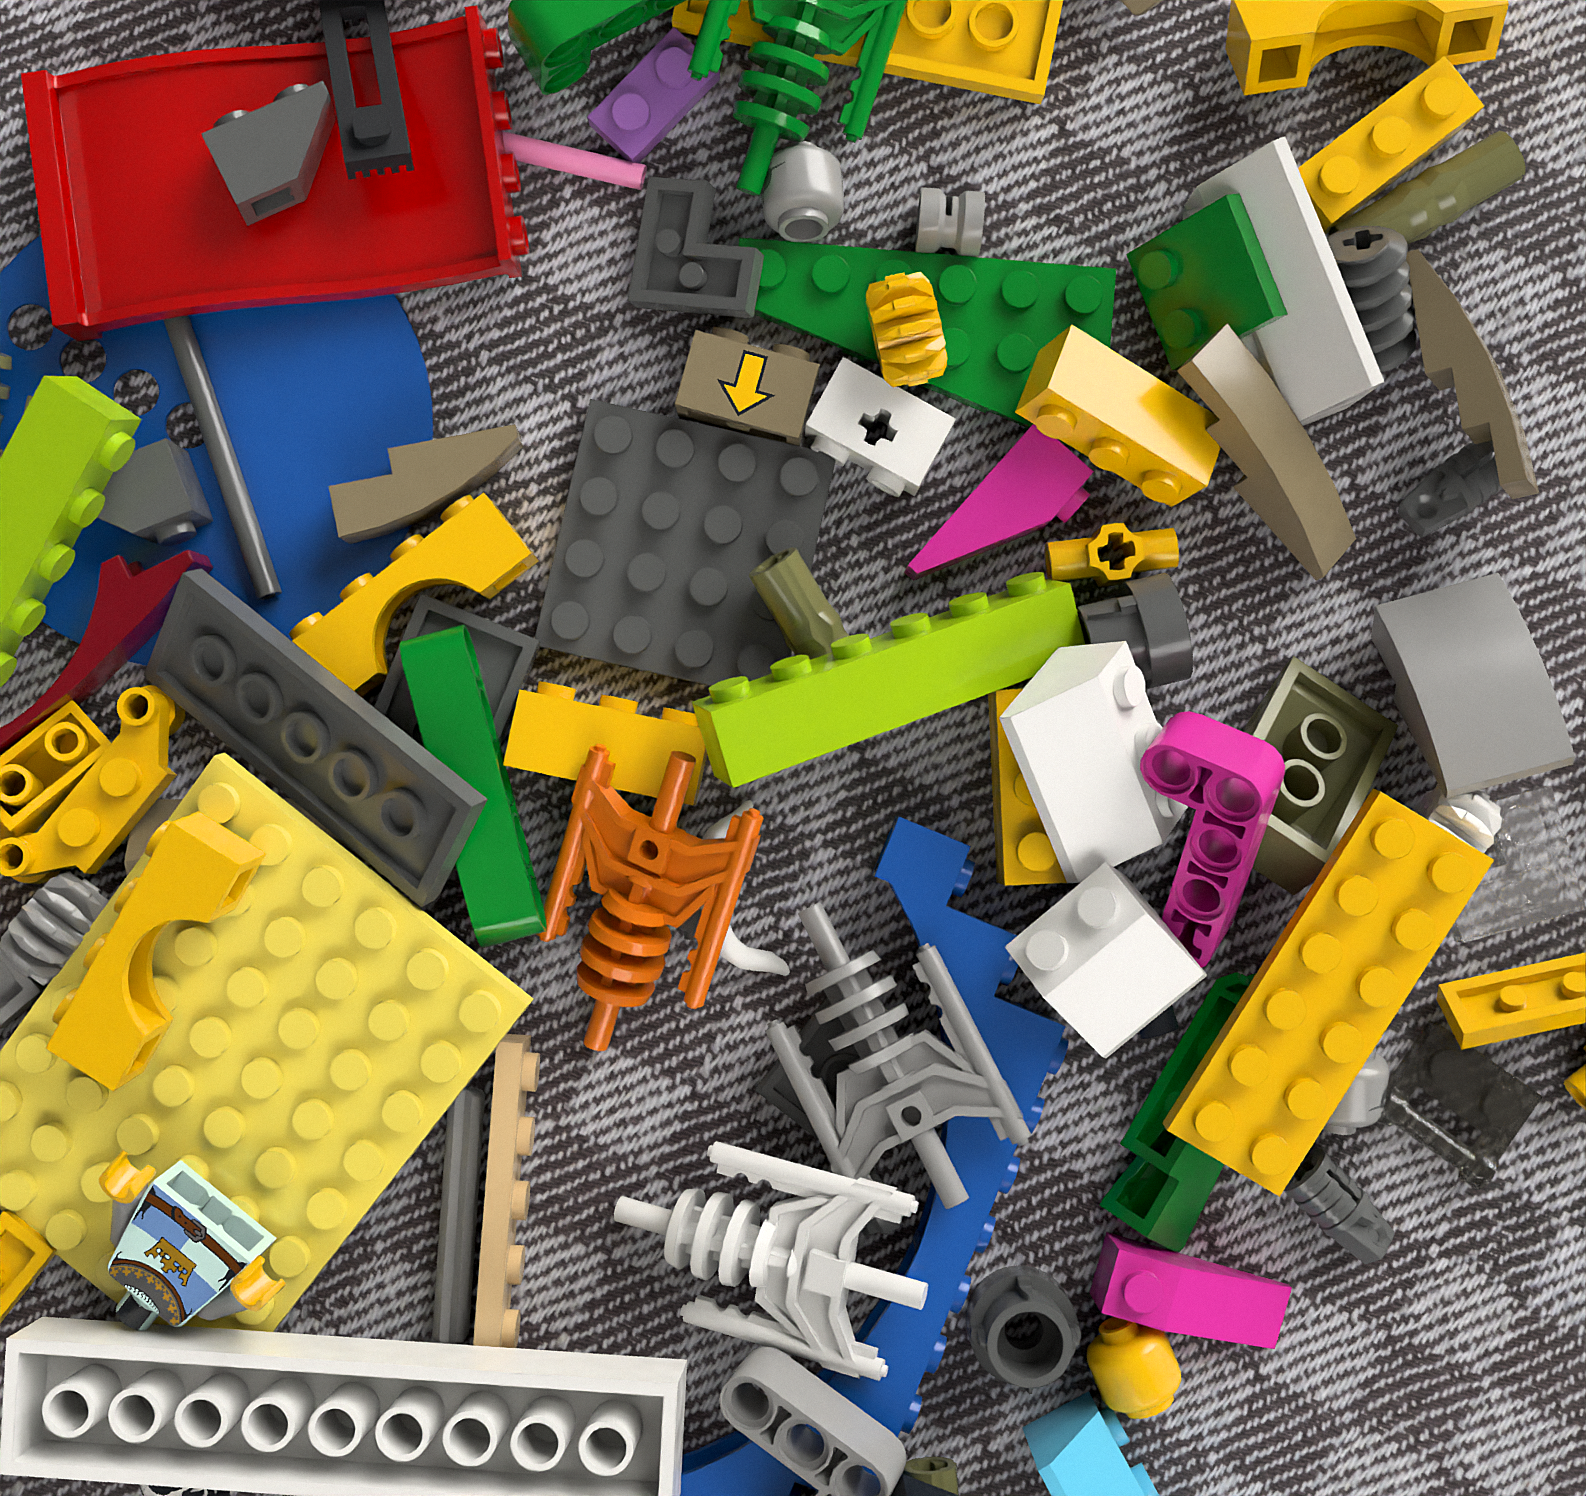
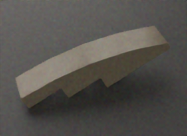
(1460, 359)
(1268, 443)

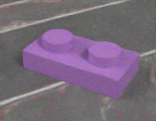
(651, 99)

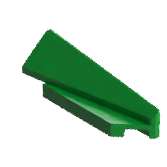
(1169, 1177)

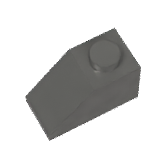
(157, 495)

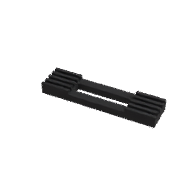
(370, 134)

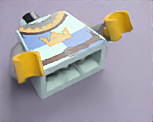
(182, 1247)

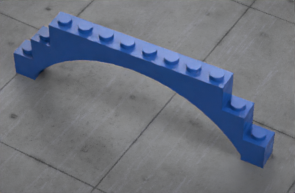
(1025, 1046)

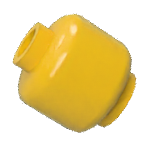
(1134, 1368)

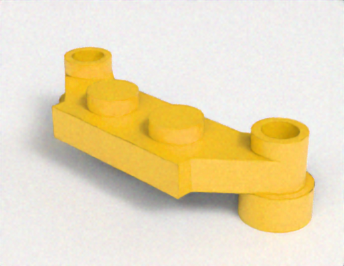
(107, 798)

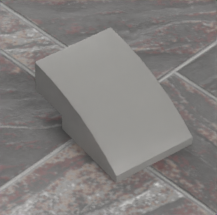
(1472, 685)

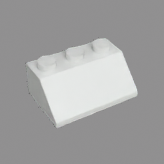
(1080, 753)

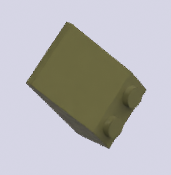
(1330, 760)

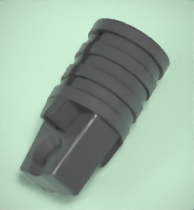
(1452, 489)
(1339, 1207)

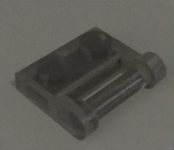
(1467, 1087)

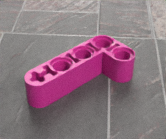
(1233, 788)

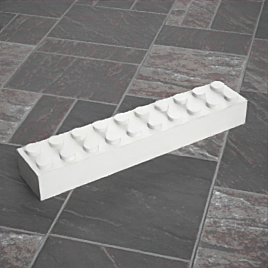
(335, 1414)

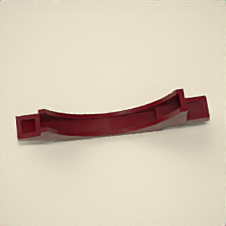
(124, 617)

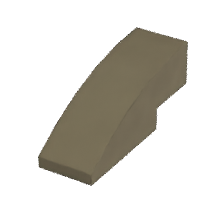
(422, 482)

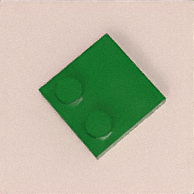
(1206, 277)

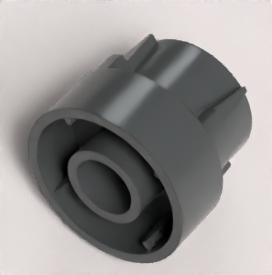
(1150, 621)
(1028, 1360)

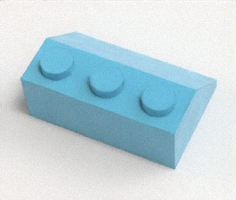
(1081, 1452)

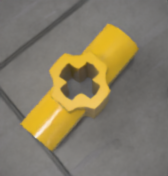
(1142, 553)

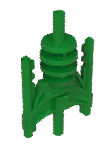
(789, 64)

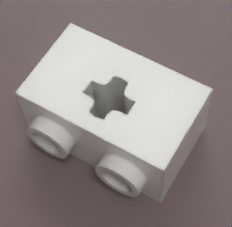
(862, 398)

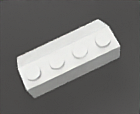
(1320, 347)

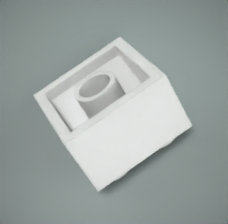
(1105, 960)

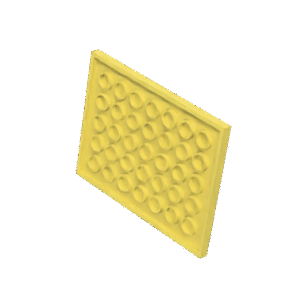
(298, 1062)

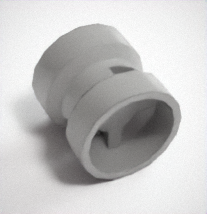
(950, 221)

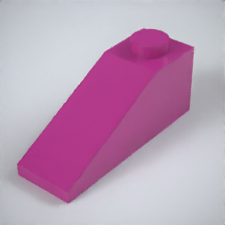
(1013, 500)
(1187, 1294)

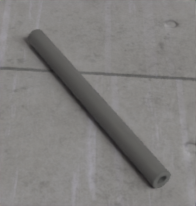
(223, 457)

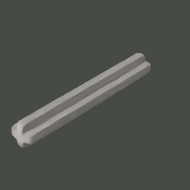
(458, 1217)

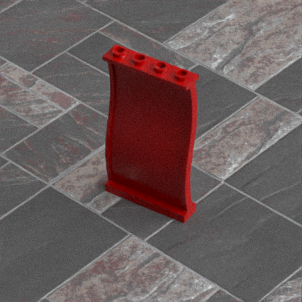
(151, 233)

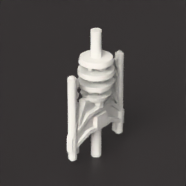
(796, 1258)

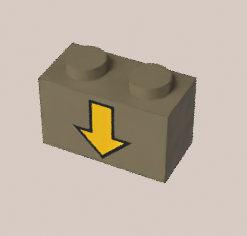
(747, 386)

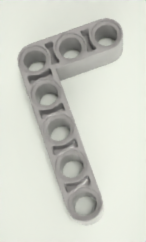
(801, 1398)

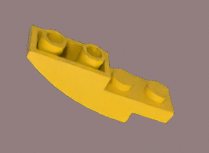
(46, 768)

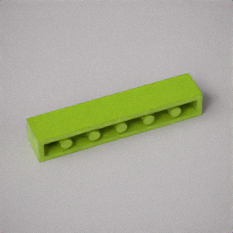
(50, 492)
(885, 679)

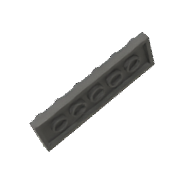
(313, 737)

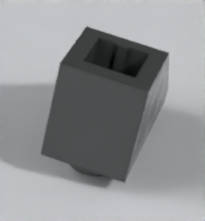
(274, 150)

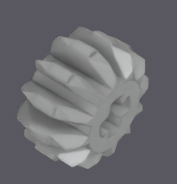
(51, 926)

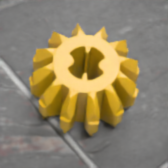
(906, 329)

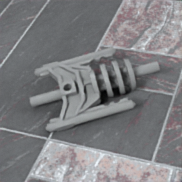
(896, 1084)

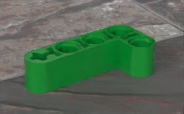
(560, 34)

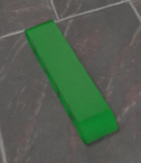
(462, 734)

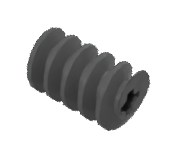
(1377, 281)

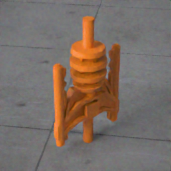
(647, 880)

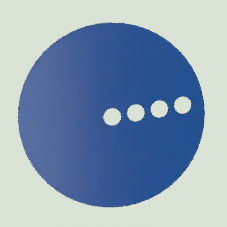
(307, 407)

